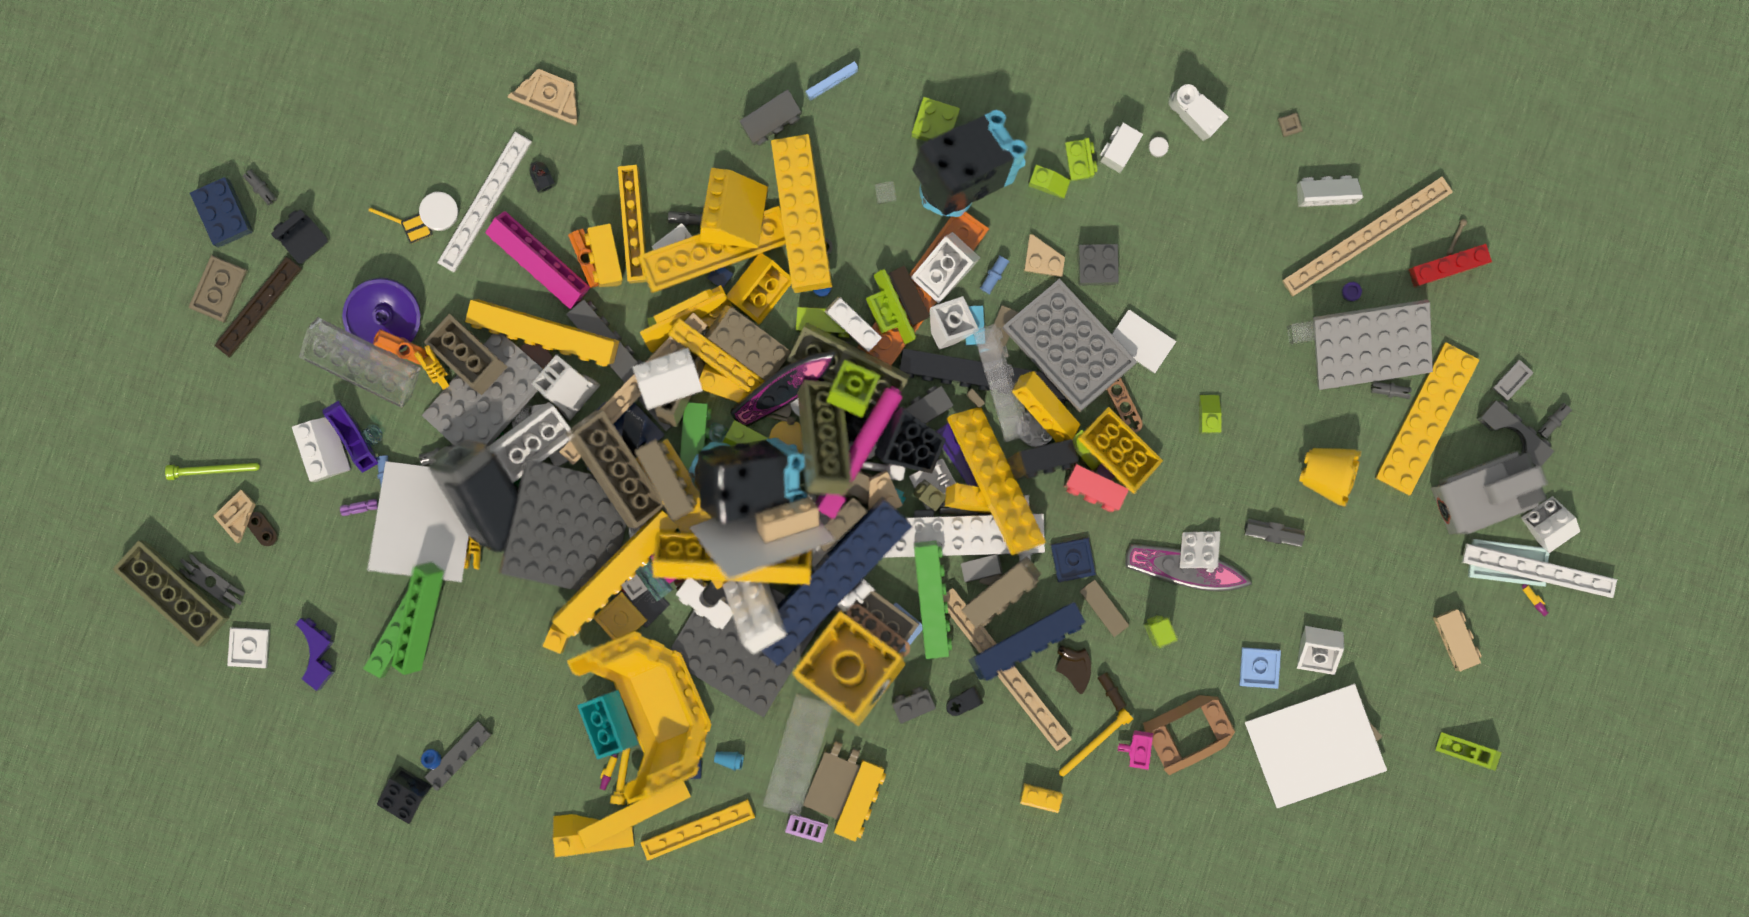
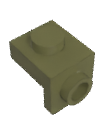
(929, 495)

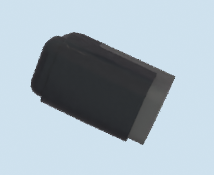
(477, 491)

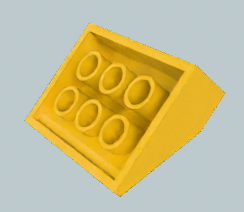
(733, 209)
(1120, 450)

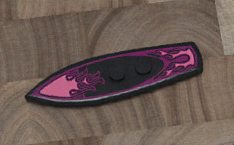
(781, 388)

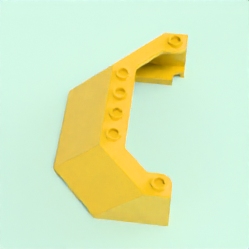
(659, 705)

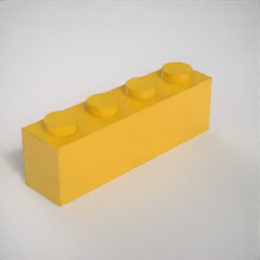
(1045, 407)
(859, 801)

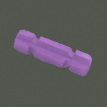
(358, 507)

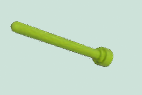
(173, 472)

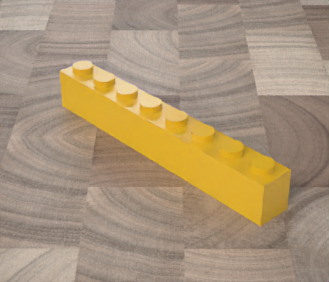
(542, 331)
(612, 575)

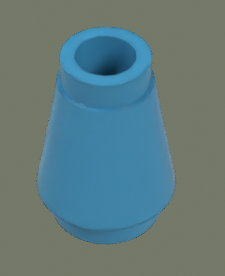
(731, 760)

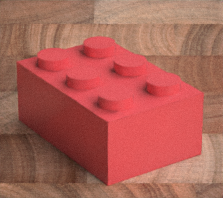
(1095, 488)

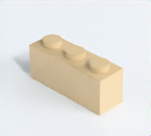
(787, 519)
(1457, 639)

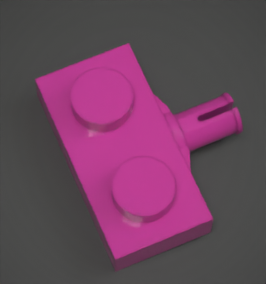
(1139, 749)

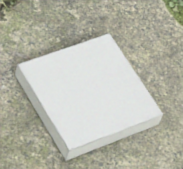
(248, 647)

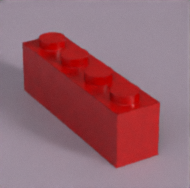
(1450, 265)

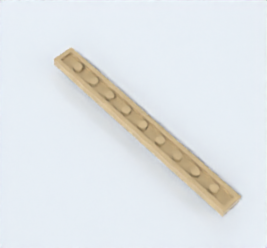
(1367, 236)
(630, 390)
(1011, 678)

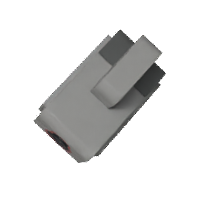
(1489, 492)

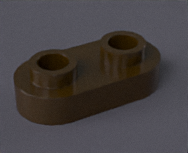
(262, 528)

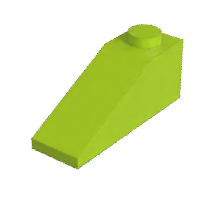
(1468, 751)

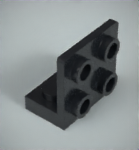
(403, 794)

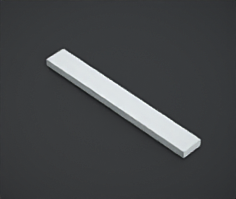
(484, 202)
(1539, 570)

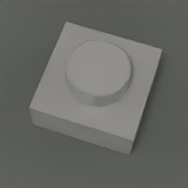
(634, 587)

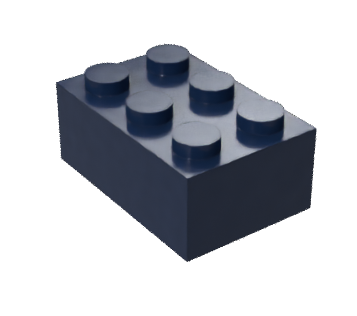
(221, 212)

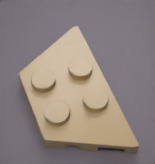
(548, 95)

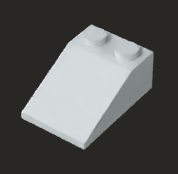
(945, 267)

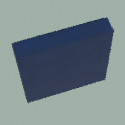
(1073, 560)

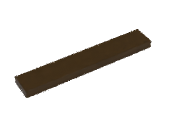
(258, 307)

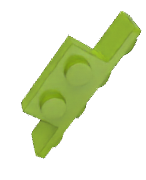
(888, 310)

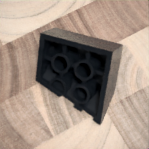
(909, 443)
(1043, 460)

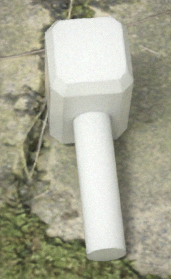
(894, 471)

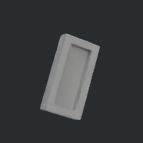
(1512, 380)
(981, 568)

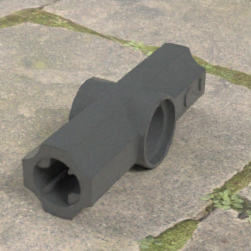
(1274, 532)

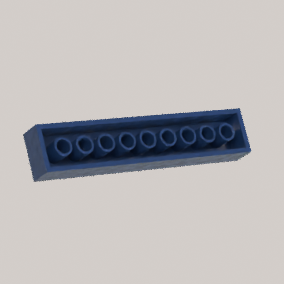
(837, 575)

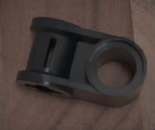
(968, 700)

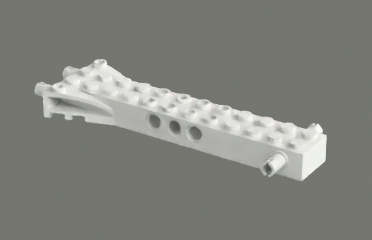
(954, 534)

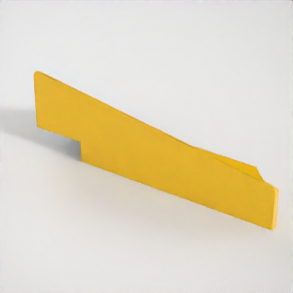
(699, 304)

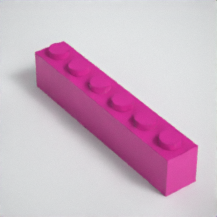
(537, 259)

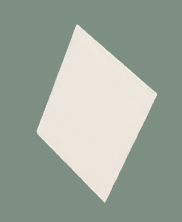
(416, 525)
(740, 549)
(1315, 746)

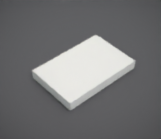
(1143, 341)

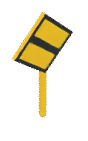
(413, 226)

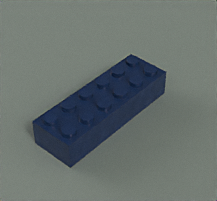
(1023, 643)

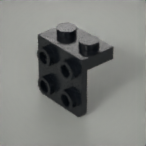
(300, 236)

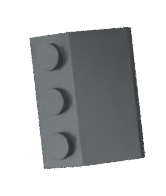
(771, 118)

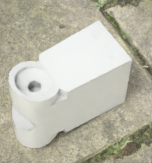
(1197, 111)
(565, 386)

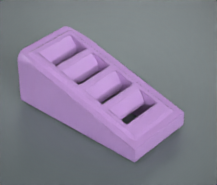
(790, 830)

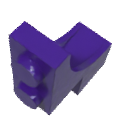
(351, 436)
(319, 642)

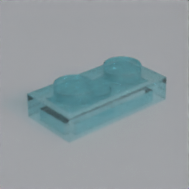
(656, 585)

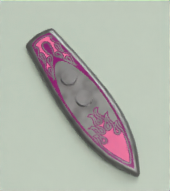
(1165, 565)

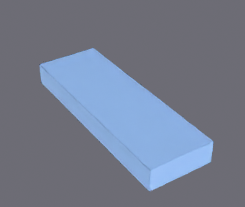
(832, 80)

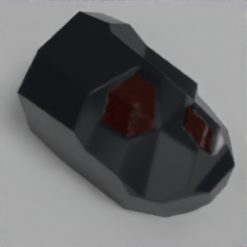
(541, 176)

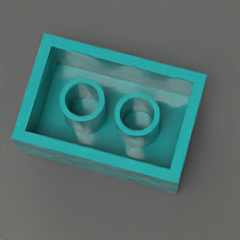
(607, 725)

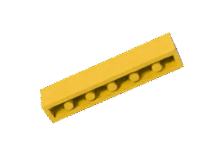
(632, 221)

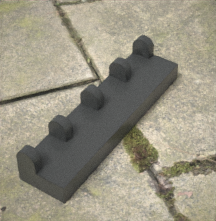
(458, 755)

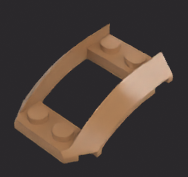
(1165, 744)

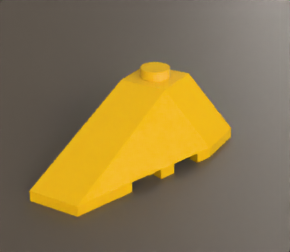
(719, 385)
(568, 841)

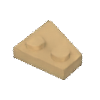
(1043, 258)
(880, 486)
(236, 515)

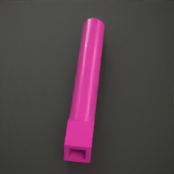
(862, 446)

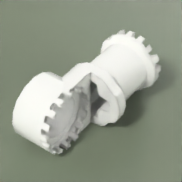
(858, 593)

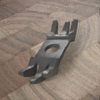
(221, 586)

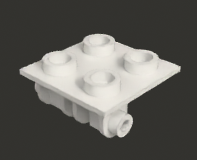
(940, 478)
(1200, 550)

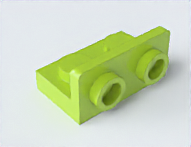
(1080, 159)

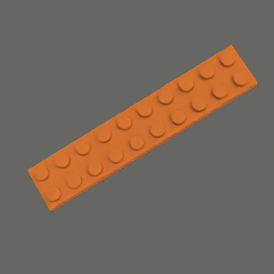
(971, 233)

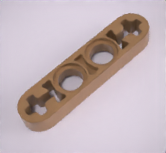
(1124, 397)
(880, 627)

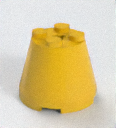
(1331, 472)

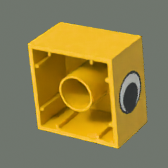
(849, 668)

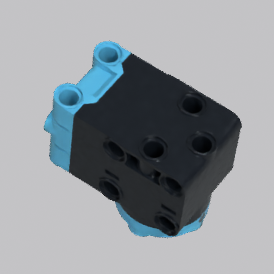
(967, 164)
(746, 478)

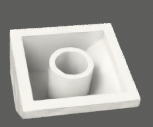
(951, 322)

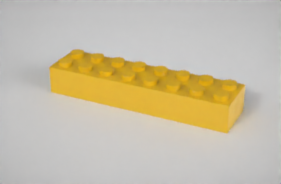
(801, 213)
(685, 557)

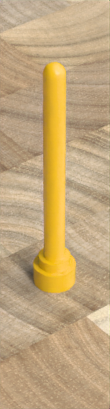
(1123, 718)
(618, 796)

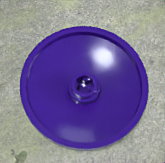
(384, 306)

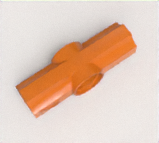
(578, 242)
(392, 343)

